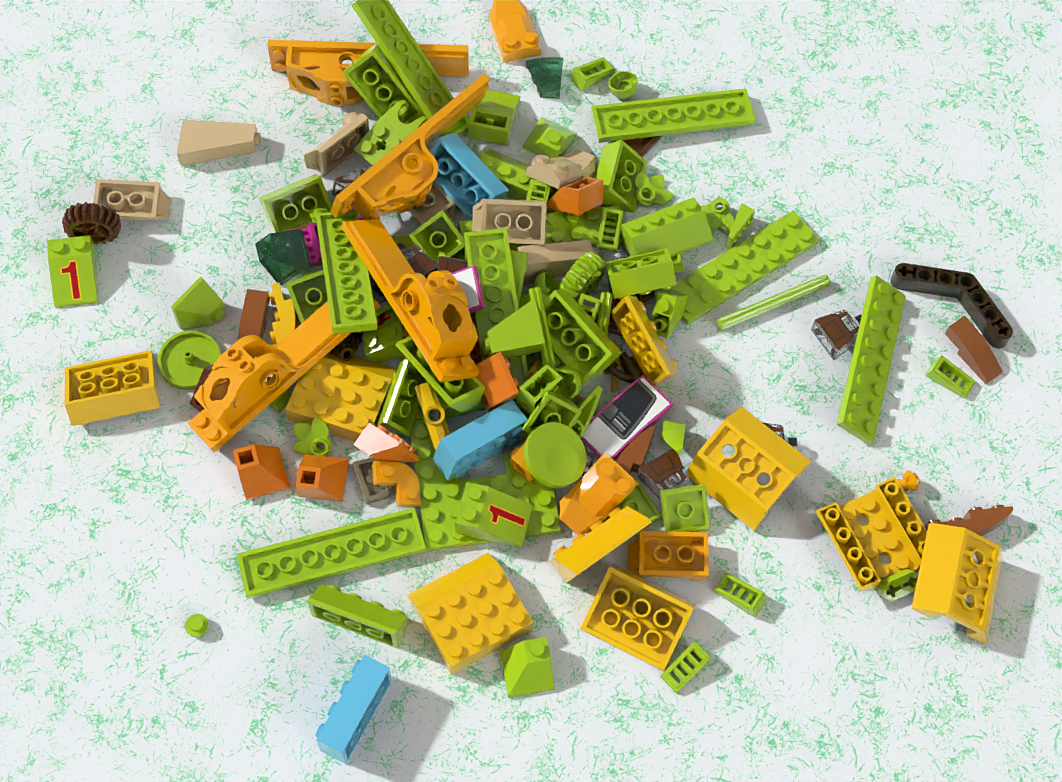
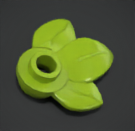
(653, 188)
(719, 218)
(309, 435)

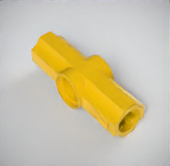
(429, 402)

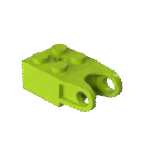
(387, 133)

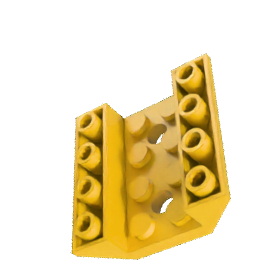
(734, 478)
(891, 531)
(951, 574)

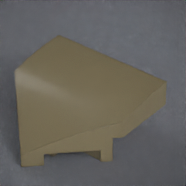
(364, 475)

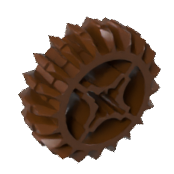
(92, 220)

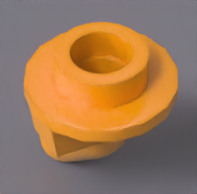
(910, 481)

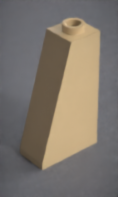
(215, 140)
(553, 258)

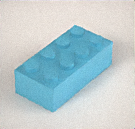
(464, 174)
(479, 440)
(354, 708)

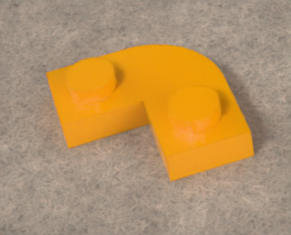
(401, 477)

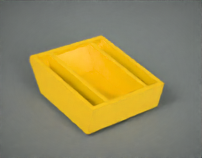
(341, 394)
(471, 612)

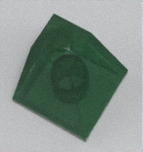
(283, 254)

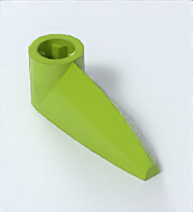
(588, 407)
(673, 435)

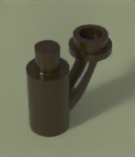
(346, 352)
(629, 365)

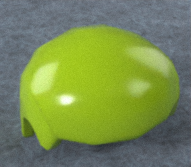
(623, 84)
(546, 283)
(570, 384)

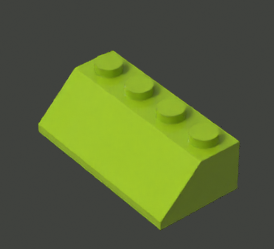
(380, 84)
(512, 174)
(674, 227)
(577, 337)
(458, 394)
(358, 615)

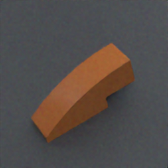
(254, 314)
(974, 349)
(636, 452)

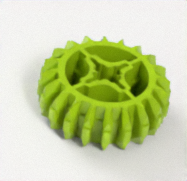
(584, 275)

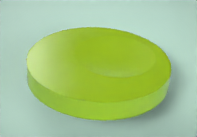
(185, 356)
(555, 455)

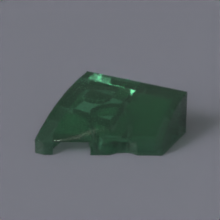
(546, 75)

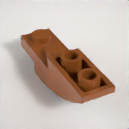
(979, 520)

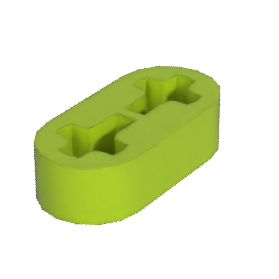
(900, 587)

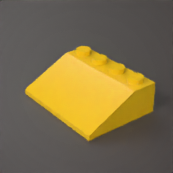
(643, 340)
(111, 388)
(599, 542)
(638, 616)

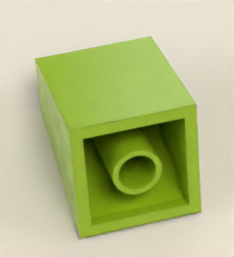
(516, 334)

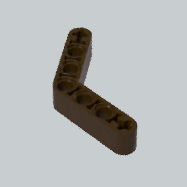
(996, 331)

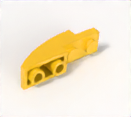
(285, 315)

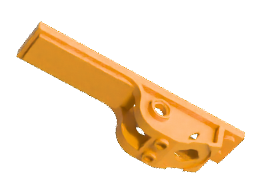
(323, 65)
(409, 169)
(416, 300)
(245, 377)

